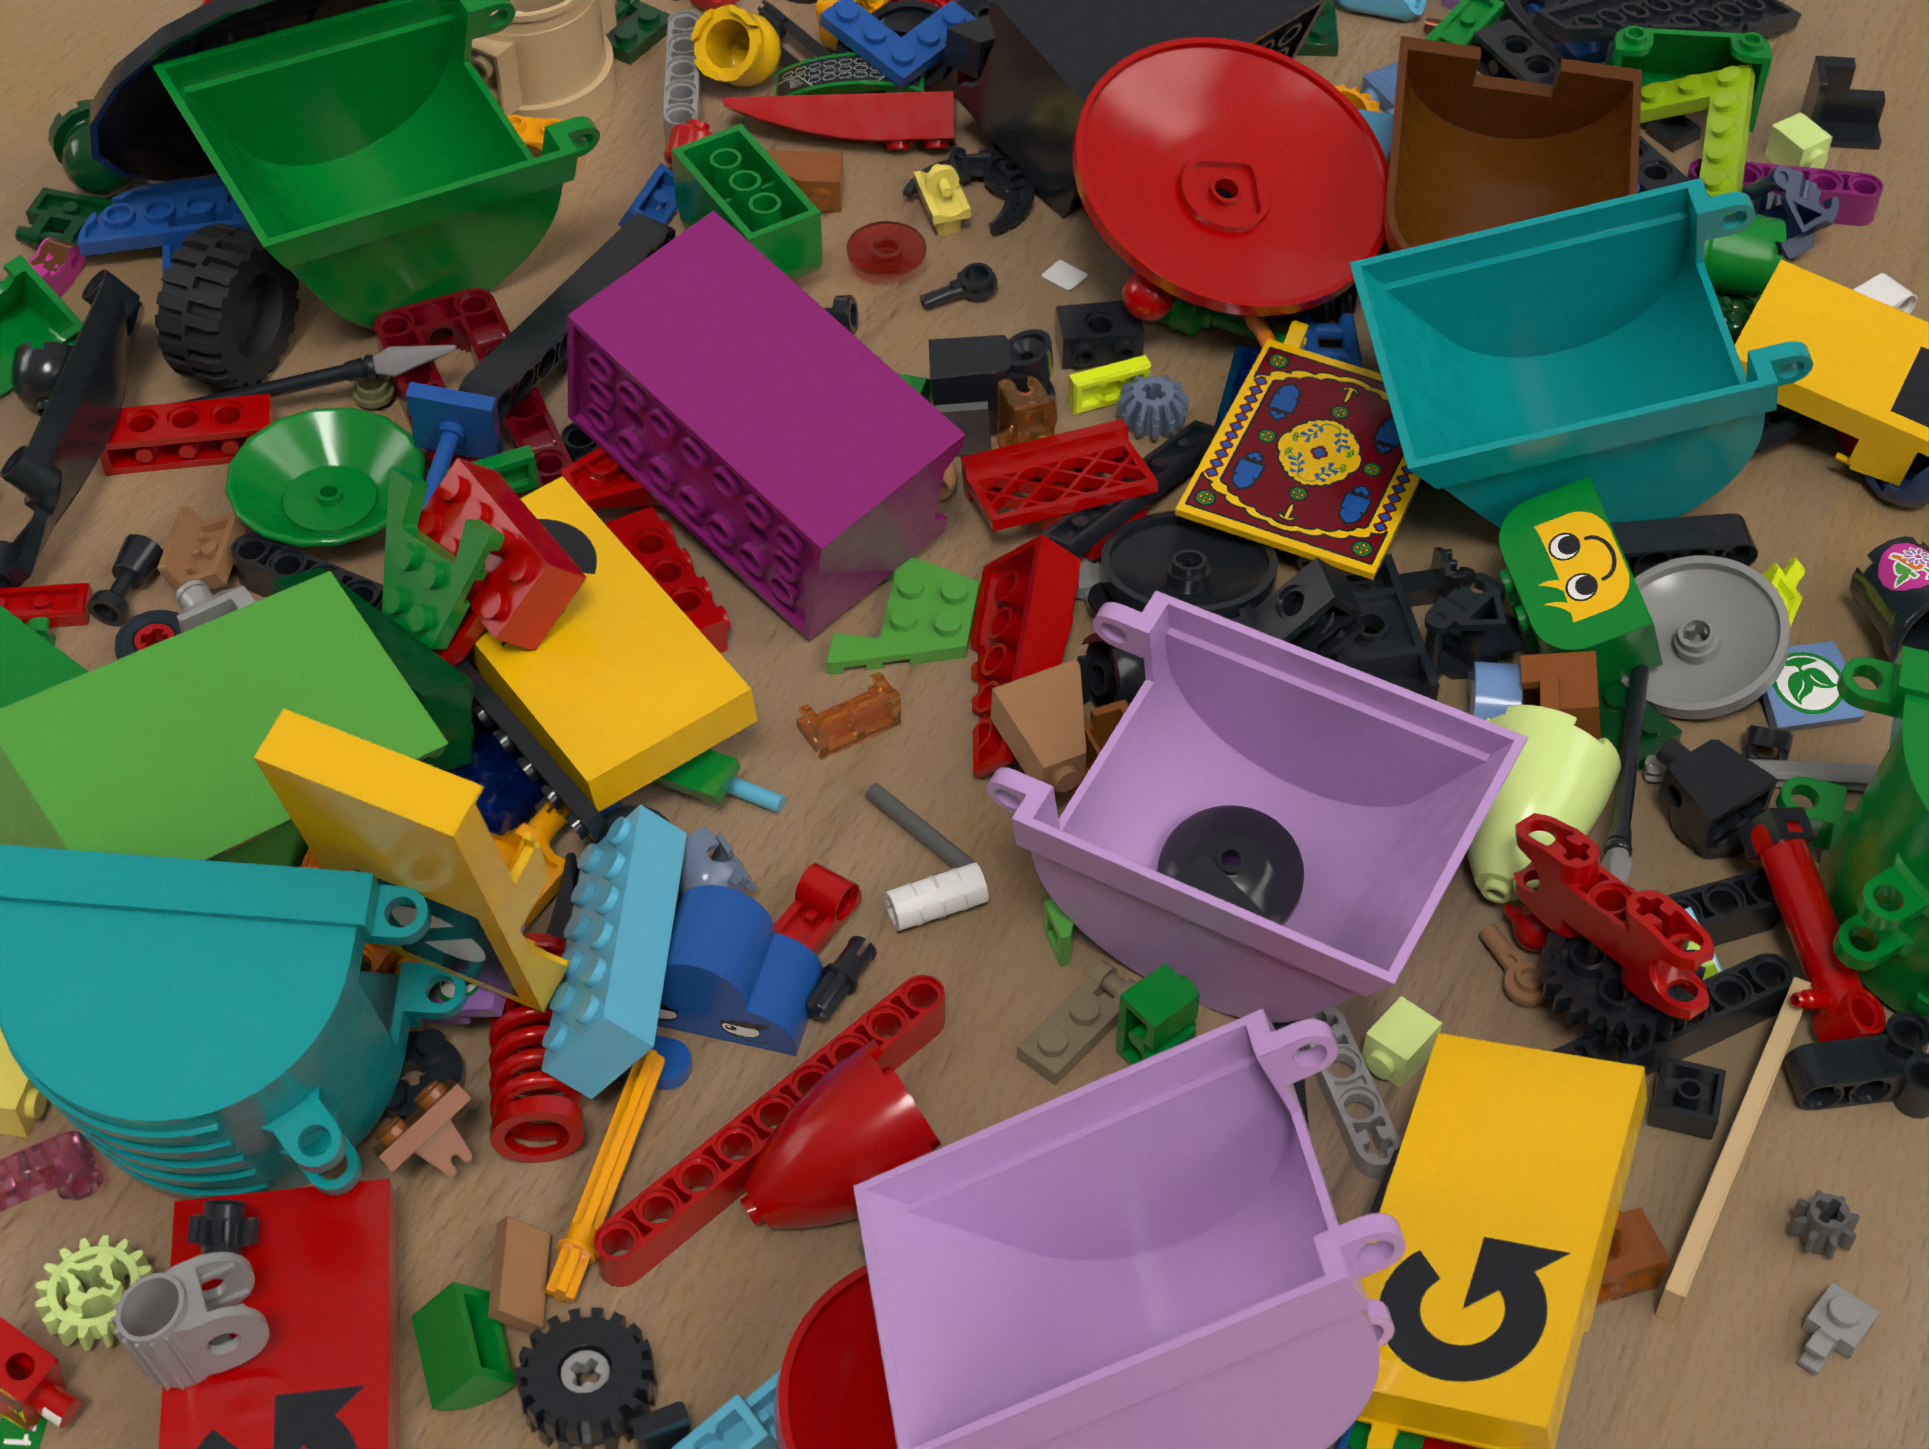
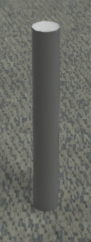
(917, 827)

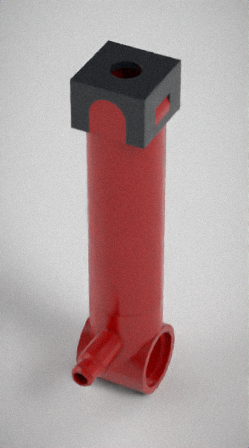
(1842, 1004)

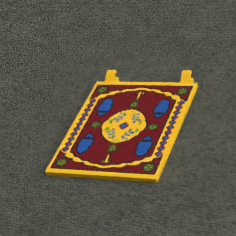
(1306, 461)

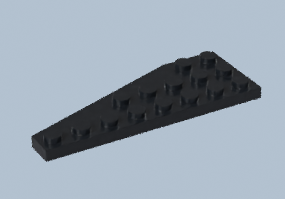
(1604, 18)

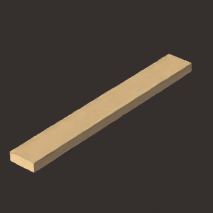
(1731, 1157)

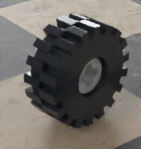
(595, 1411)

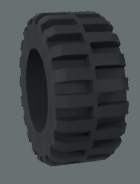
(225, 308)

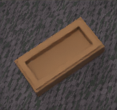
(519, 1275)

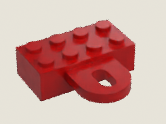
(524, 581)

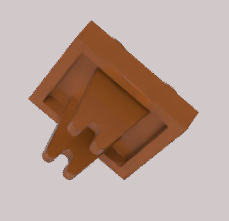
(426, 1130)

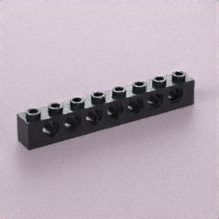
(1515, 55)

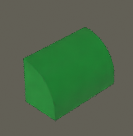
(462, 1349)

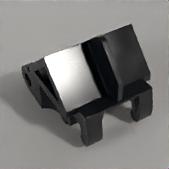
(1470, 629)

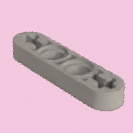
(1356, 1088)

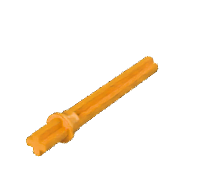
(603, 1181)

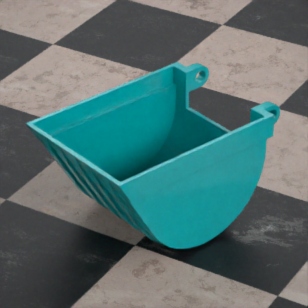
(1574, 356)
(210, 1011)

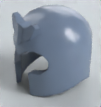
(721, 870)

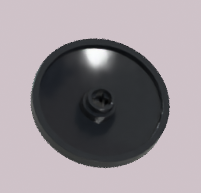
(1187, 563)

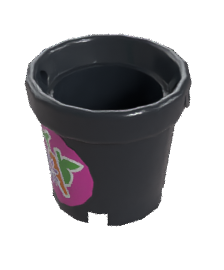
(1896, 594)

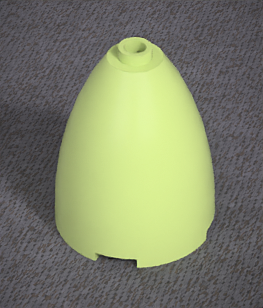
(1555, 775)

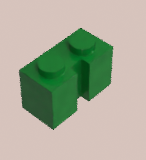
(1156, 1015)

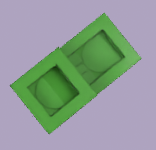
(1059, 931)

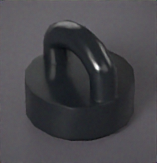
(845, 311)
(1767, 737)

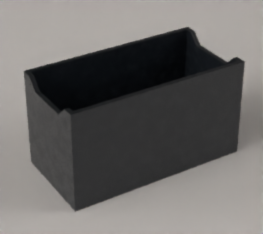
(1058, 50)

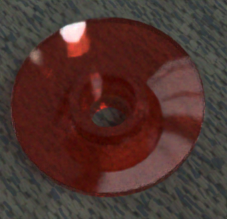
(886, 248)

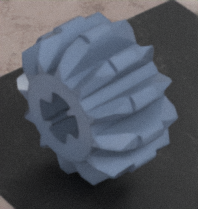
(1153, 406)

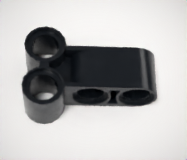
(1866, 1069)

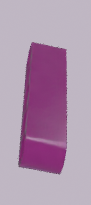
(1856, 191)

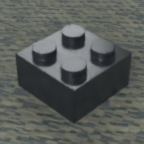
(1687, 1097)

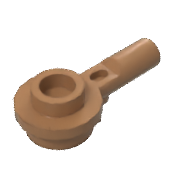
(1521, 976)

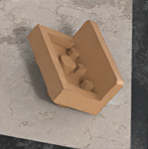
(200, 549)

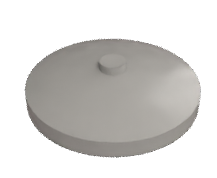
(1717, 635)

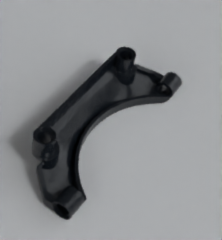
(73, 422)

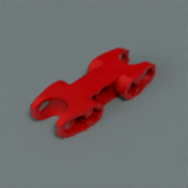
(1634, 928)

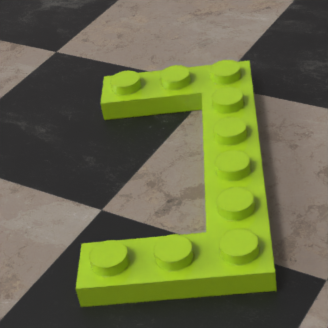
(1729, 105)

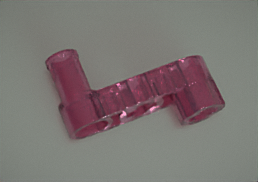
(56, 1163)

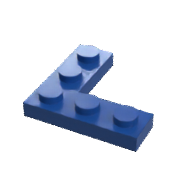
(893, 56)

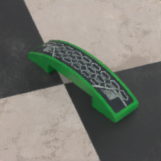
(838, 75)

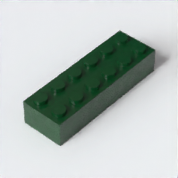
(435, 682)

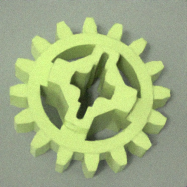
(93, 1285)

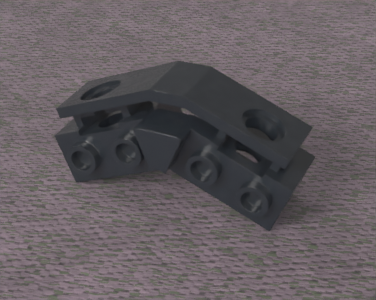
(1309, 611)

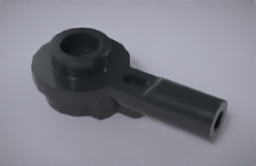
(974, 282)

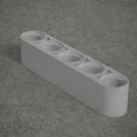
(682, 76)

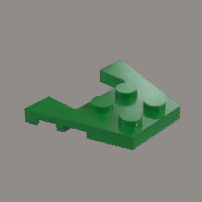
(422, 579)

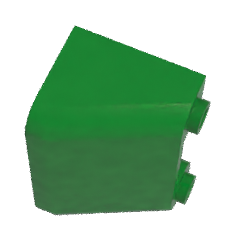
(1679, 53)
(30, 314)

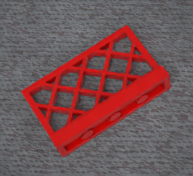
(1038, 464)

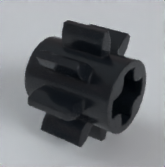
(223, 1227)

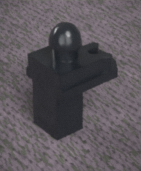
(1442, 578)

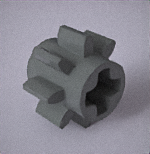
(1824, 1224)

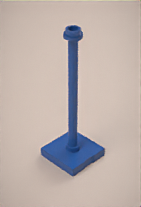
(452, 425)

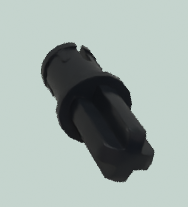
(839, 979)

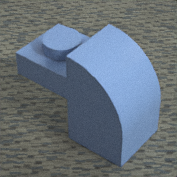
(1493, 688)

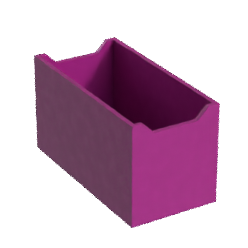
(759, 422)

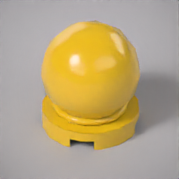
(735, 46)

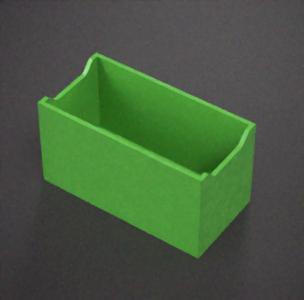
(166, 739)

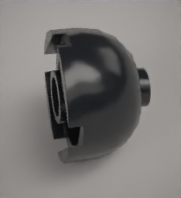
(37, 372)
(1109, 673)

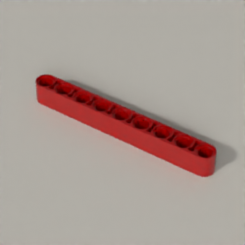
(747, 1133)

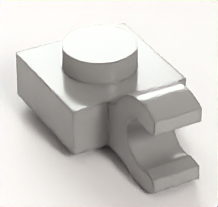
(1837, 1324)

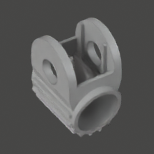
(170, 1320)

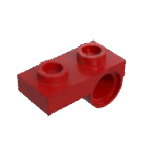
(819, 907)

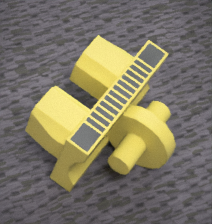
(943, 198)

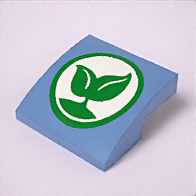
(1807, 690)

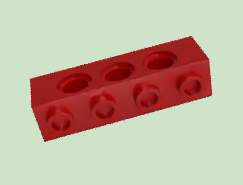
(184, 433)
(672, 568)

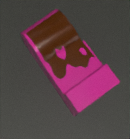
(58, 264)

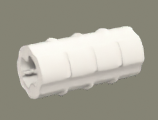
(936, 896)

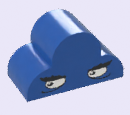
(735, 974)

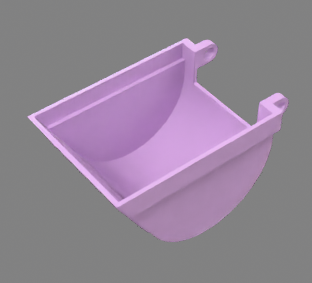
(1352, 766)
(1133, 1265)

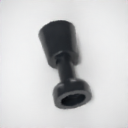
(131, 569)

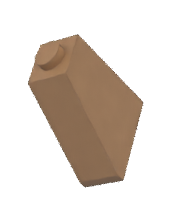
(1045, 724)

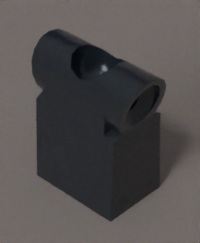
(972, 366)

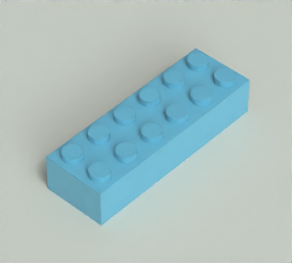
(616, 952)

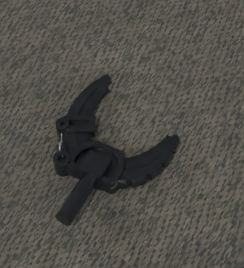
(999, 176)

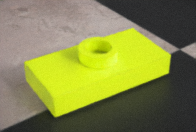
(1103, 384)

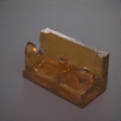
(1024, 415)
(851, 720)

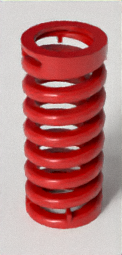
(512, 1112)

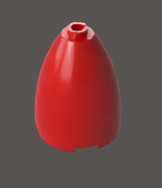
(833, 1138)

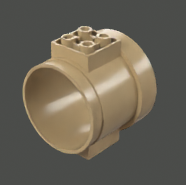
(551, 59)

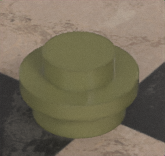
(373, 392)

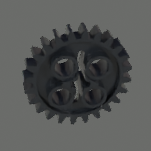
(1592, 992)

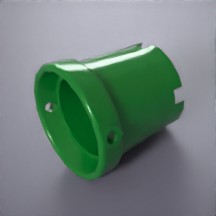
(1745, 260)

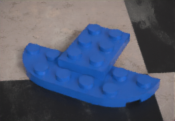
(160, 217)

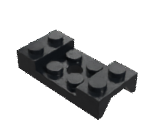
(1398, 649)

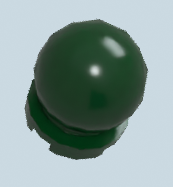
(72, 147)

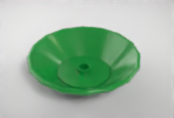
(319, 476)

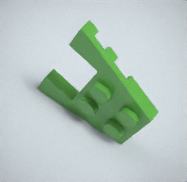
(924, 621)

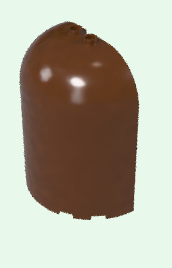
(1503, 149)

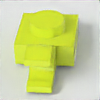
(1785, 582)

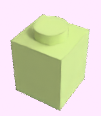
(1798, 143)
(1400, 1042)

